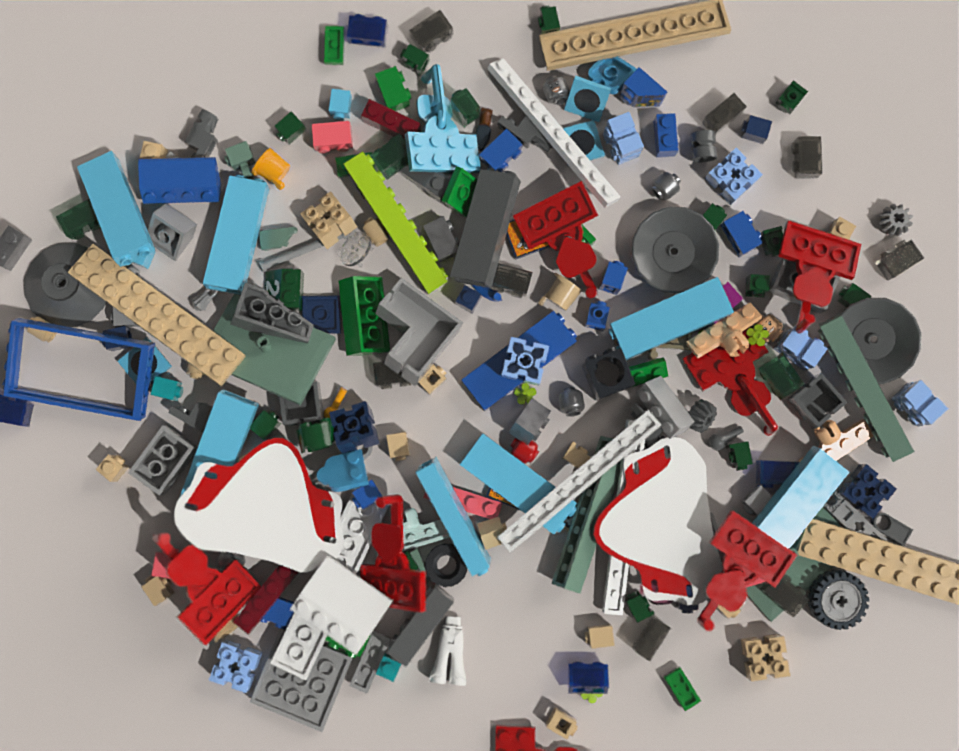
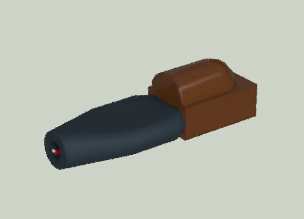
(483, 129)

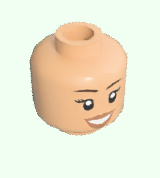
(772, 325)

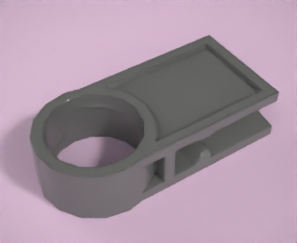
(895, 530)

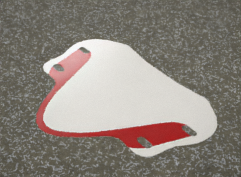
(263, 509)
(663, 523)

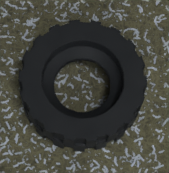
(433, 572)

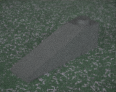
(430, 182)
(265, 315)

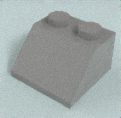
(171, 231)

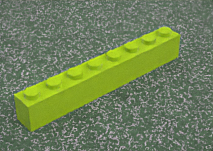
(395, 222)

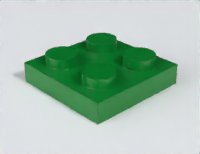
(460, 191)

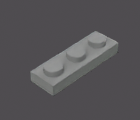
(370, 661)

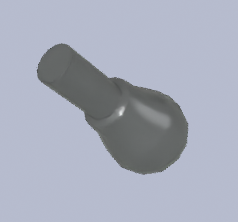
(720, 440)

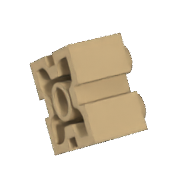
(328, 220)
(755, 649)

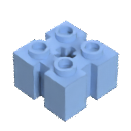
(623, 138)
(744, 179)
(801, 348)
(535, 355)
(919, 403)
(225, 672)

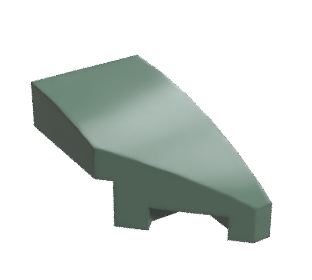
(276, 238)
(419, 561)

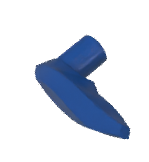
(488, 293)

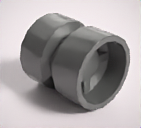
(703, 146)

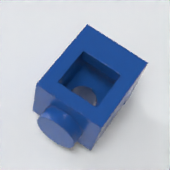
(594, 322)

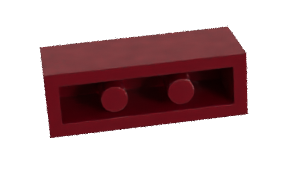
(388, 120)

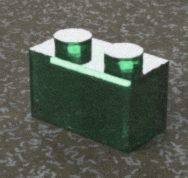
(465, 107)
(391, 156)
(78, 220)
(781, 376)

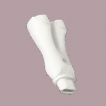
(449, 642)

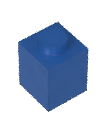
(366, 495)

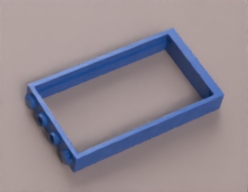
(12, 369)

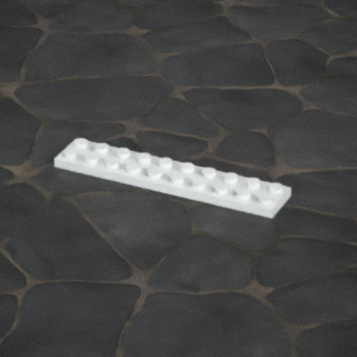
(302, 639)

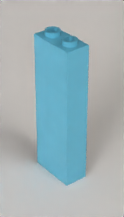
(116, 209)
(236, 234)
(671, 318)
(223, 434)
(512, 479)
(801, 496)
(454, 516)

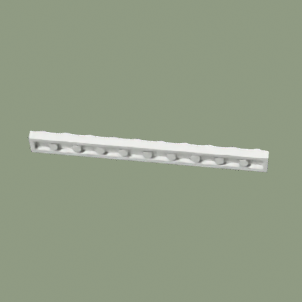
(554, 133)
(579, 481)
(617, 570)

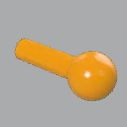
(336, 403)

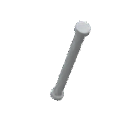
(294, 253)

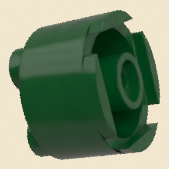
(316, 436)

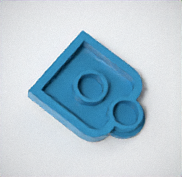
(611, 73)
(344, 471)

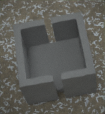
(816, 399)
(309, 411)

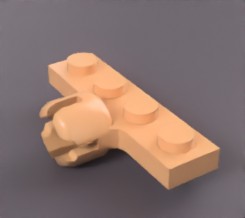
(726, 333)
(840, 443)

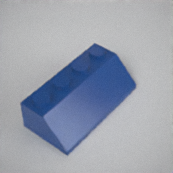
(179, 180)

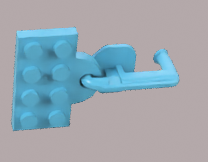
(437, 148)

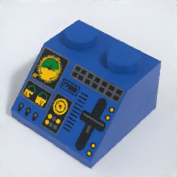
(642, 90)

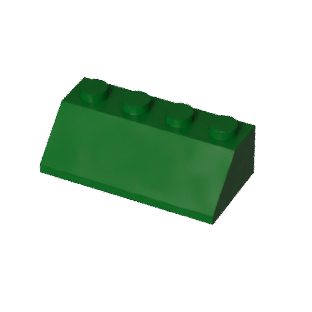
(363, 329)

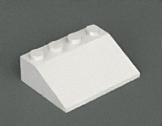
(341, 605)

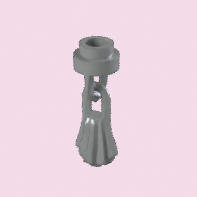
(201, 301)

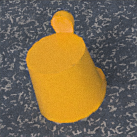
(272, 168)

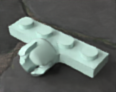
(420, 534)

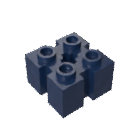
(354, 427)
(878, 490)

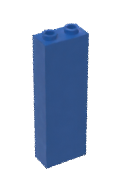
(486, 380)

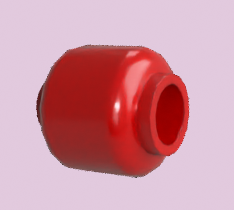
(524, 452)

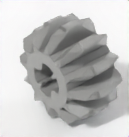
(892, 213)

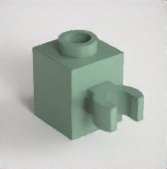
(241, 158)

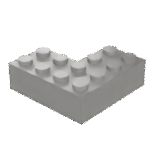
(424, 326)

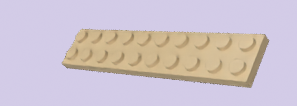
(634, 34)
(157, 315)
(880, 560)

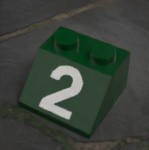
(286, 286)

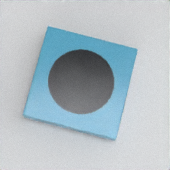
(587, 98)
(587, 139)
(130, 363)

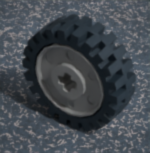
(850, 599)

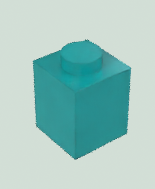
(167, 388)
(388, 667)

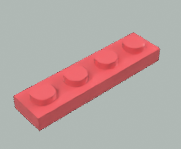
(477, 504)

